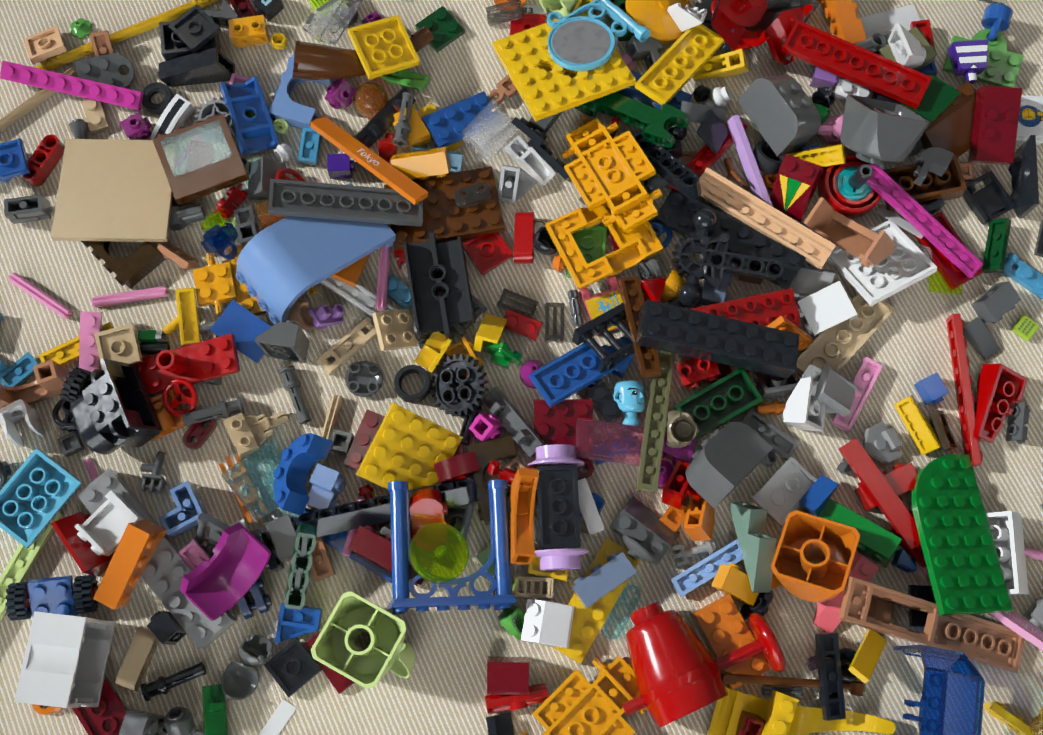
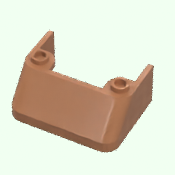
(849, 235)

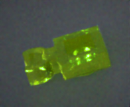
(212, 220)

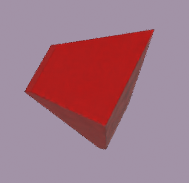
(653, 288)

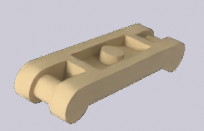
(347, 346)

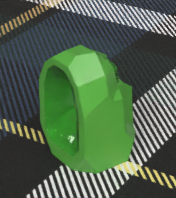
(512, 620)

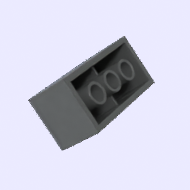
(781, 113)
(725, 461)

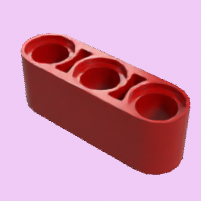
(46, 152)
(524, 237)

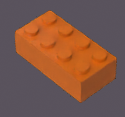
(725, 632)

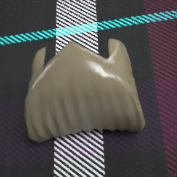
(680, 429)

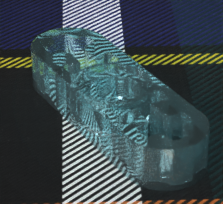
(633, 601)

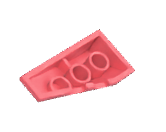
(828, 612)

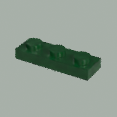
(996, 245)

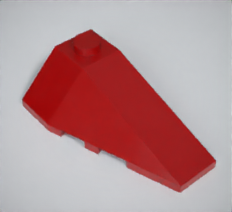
(996, 395)

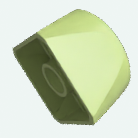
(337, 640)

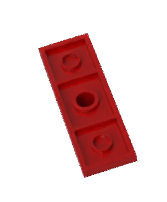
(192, 362)

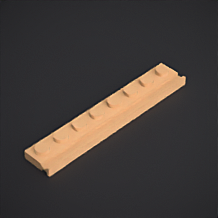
(764, 218)

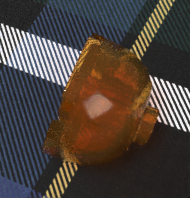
(369, 99)

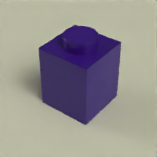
(340, 166)

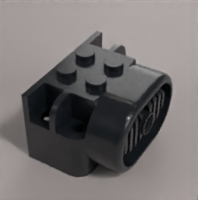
(115, 409)

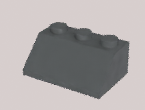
(284, 342)
(644, 528)

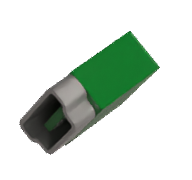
(151, 336)

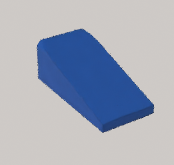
(818, 495)

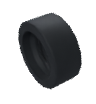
(767, 159)
(405, 371)

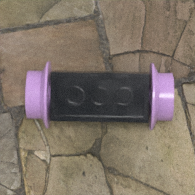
(558, 507)

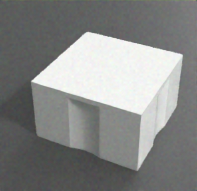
(64, 661)

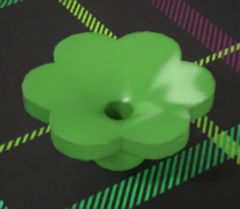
(81, 28)

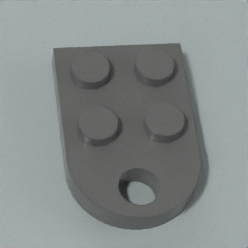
(106, 70)

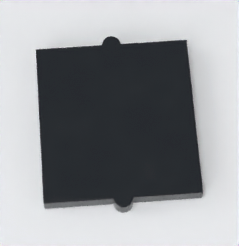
(713, 131)

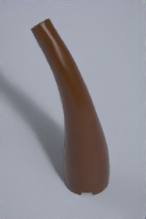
(334, 63)

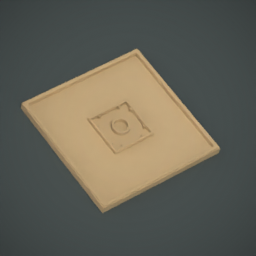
(112, 192)

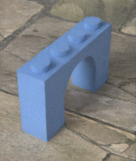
(285, 108)

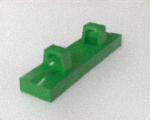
(213, 700)

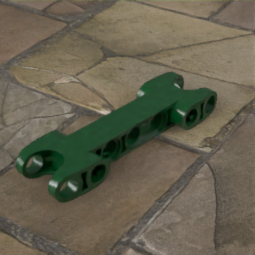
(652, 121)

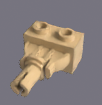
(251, 431)

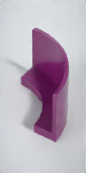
(228, 574)

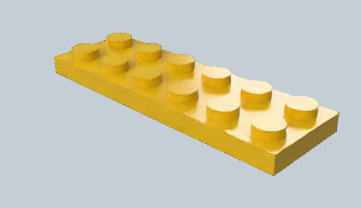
(679, 63)
(589, 621)

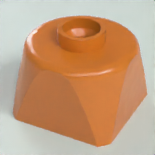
(820, 540)

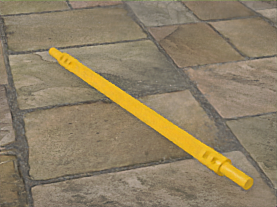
(123, 34)

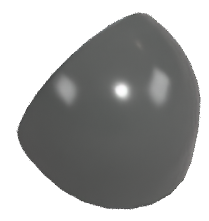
(239, 681)

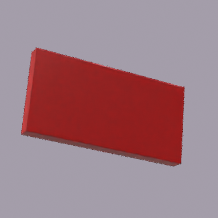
(951, 274)

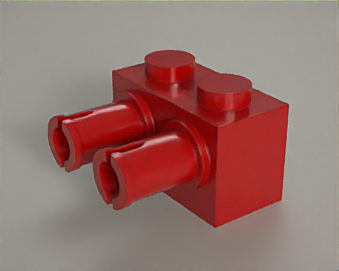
(698, 371)

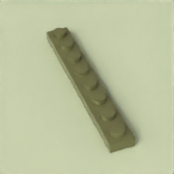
(655, 425)

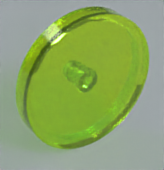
(438, 553)

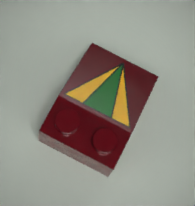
(795, 186)

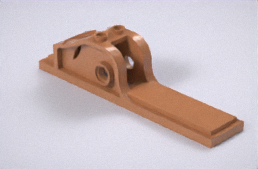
(963, 633)

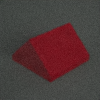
(508, 675)

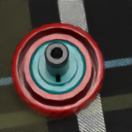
(846, 188)

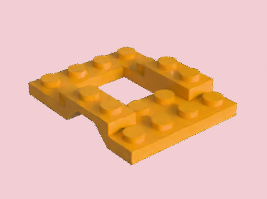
(633, 245)

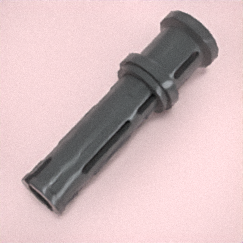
(403, 127)
(292, 386)
(222, 410)

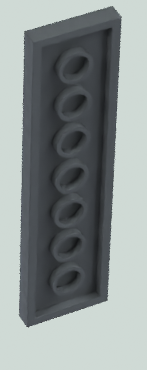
(342, 203)

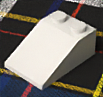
(802, 407)

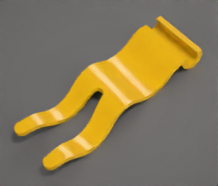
(805, 720)

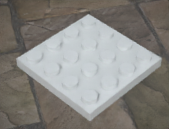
(891, 275)

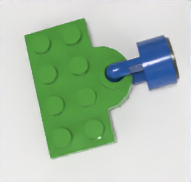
(1001, 64)

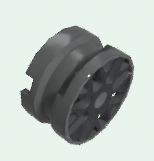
(649, 269)

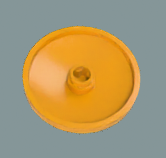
(656, 18)

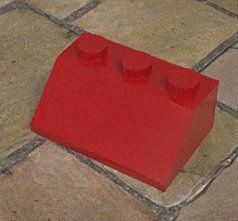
(84, 556)

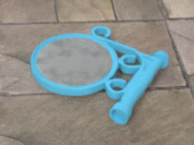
(587, 42)

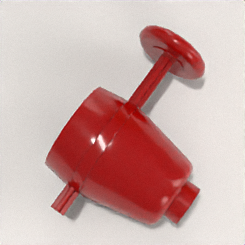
(676, 668)

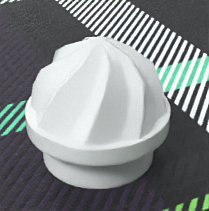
(283, 152)

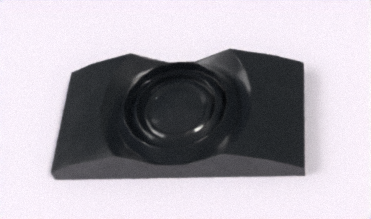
(1025, 178)

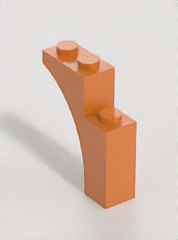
(521, 516)

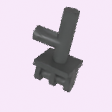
(150, 480)

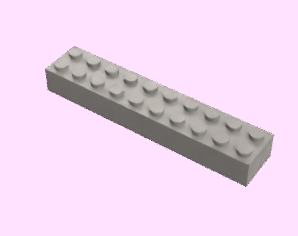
(165, 568)

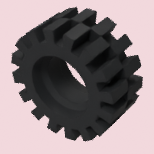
(77, 381)

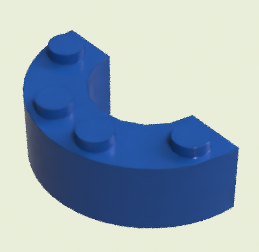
(294, 468)

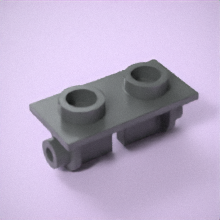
(1016, 421)

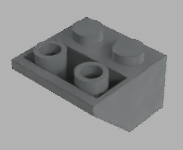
(142, 723)

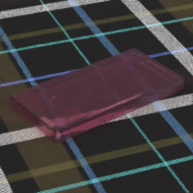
(608, 441)

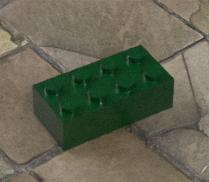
(721, 402)

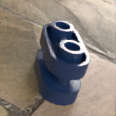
(260, 602)

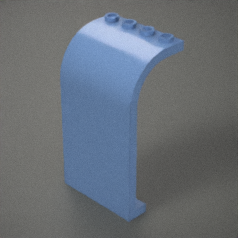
(299, 254)

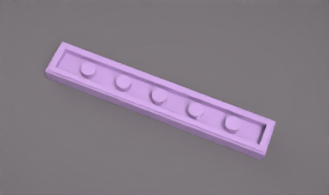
(747, 159)

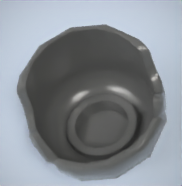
(256, 650)

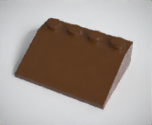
(954, 126)

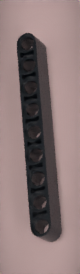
(378, 509)

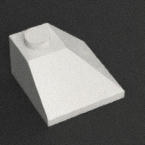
(906, 47)

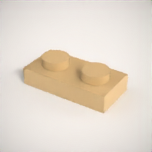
(95, 116)

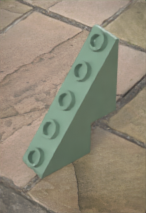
(755, 545)

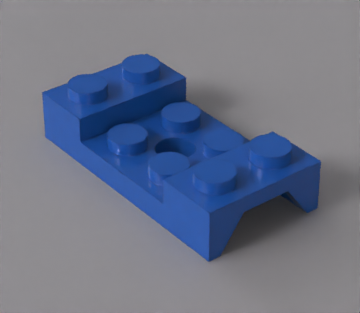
(253, 133)

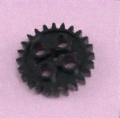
(459, 385)

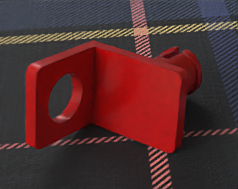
(386, 148)

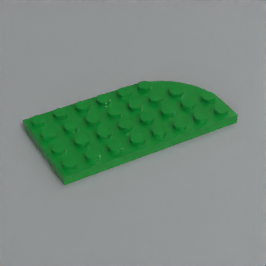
(957, 539)

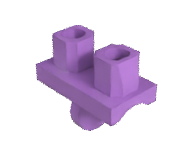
(327, 315)

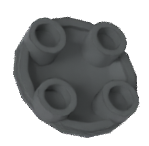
(364, 378)

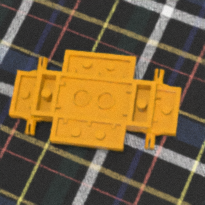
(611, 173)
(219, 286)
(590, 708)

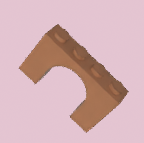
(48, 384)

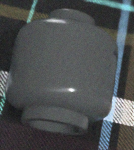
(179, 721)

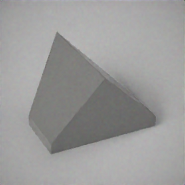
(514, 183)

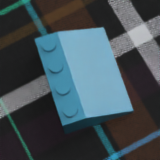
(35, 496)

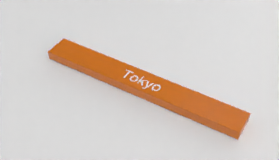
(369, 159)

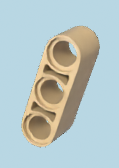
(137, 659)

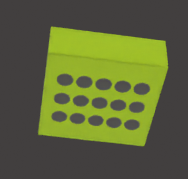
(1025, 327)

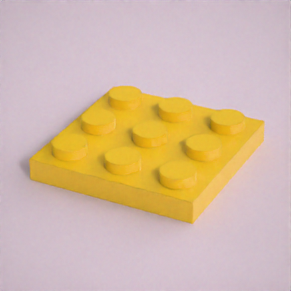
(383, 46)

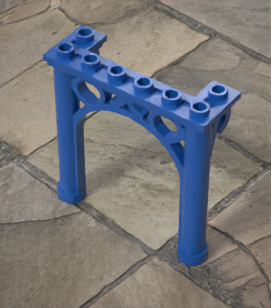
(500, 553)

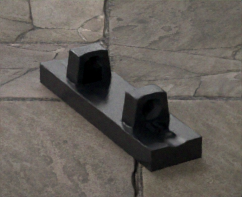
(380, 121)
(830, 676)

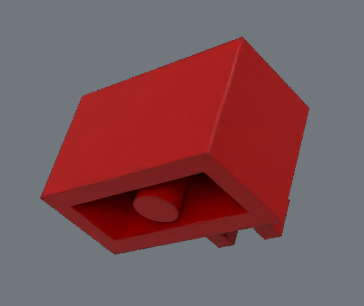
(677, 487)

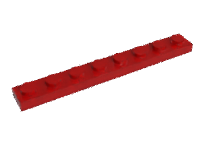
(963, 383)

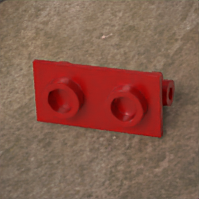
(226, 206)

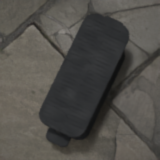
(423, 263)

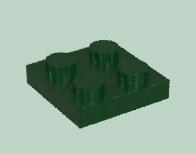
(443, 27)

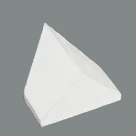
(686, 17)

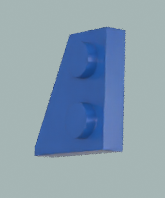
(296, 622)

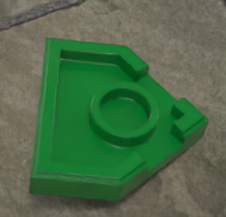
(502, 354)

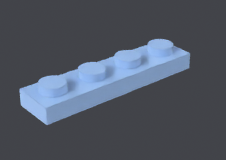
(706, 569)

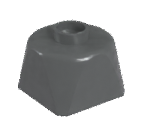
(880, 129)

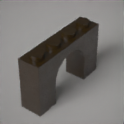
(130, 268)
(495, 449)

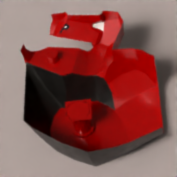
(756, 25)

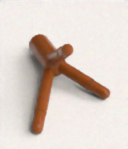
(731, 172)

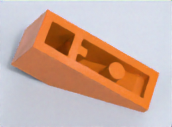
(699, 520)

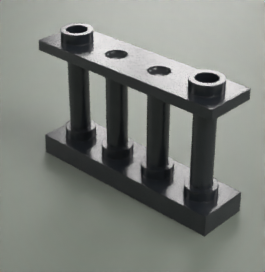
(600, 326)

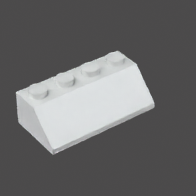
(1009, 545)

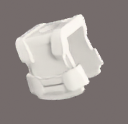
(8, 420)

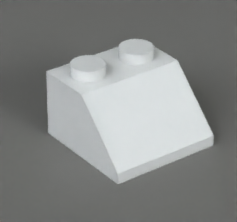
(547, 623)

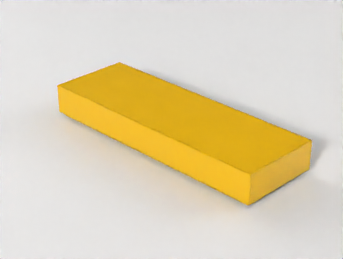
(867, 655)

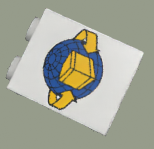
(1030, 119)

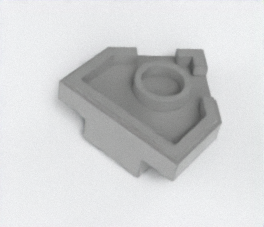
(882, 443)

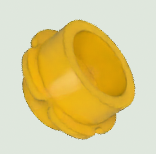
(276, 37)

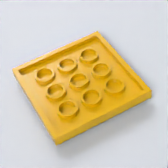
(407, 450)

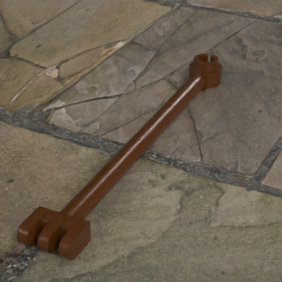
(856, 687)

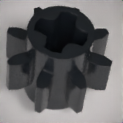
(823, 96)

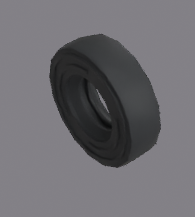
(152, 89)

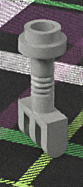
(708, 546)

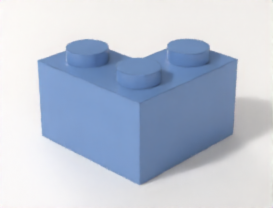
(325, 487)
(188, 509)

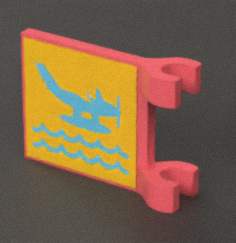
(603, 301)

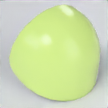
(405, 661)

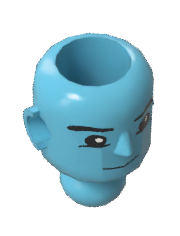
(630, 400)

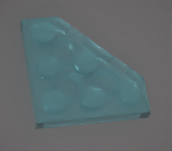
(254, 480)

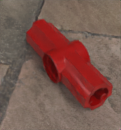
(499, 703)

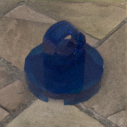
(219, 239)

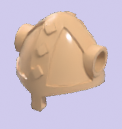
(299, 314)

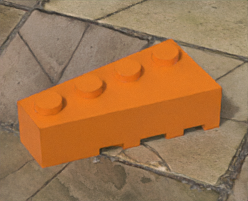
(843, 20)
(129, 563)

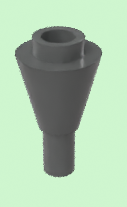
(79, 128)

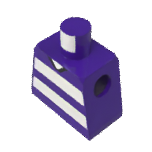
(969, 58)

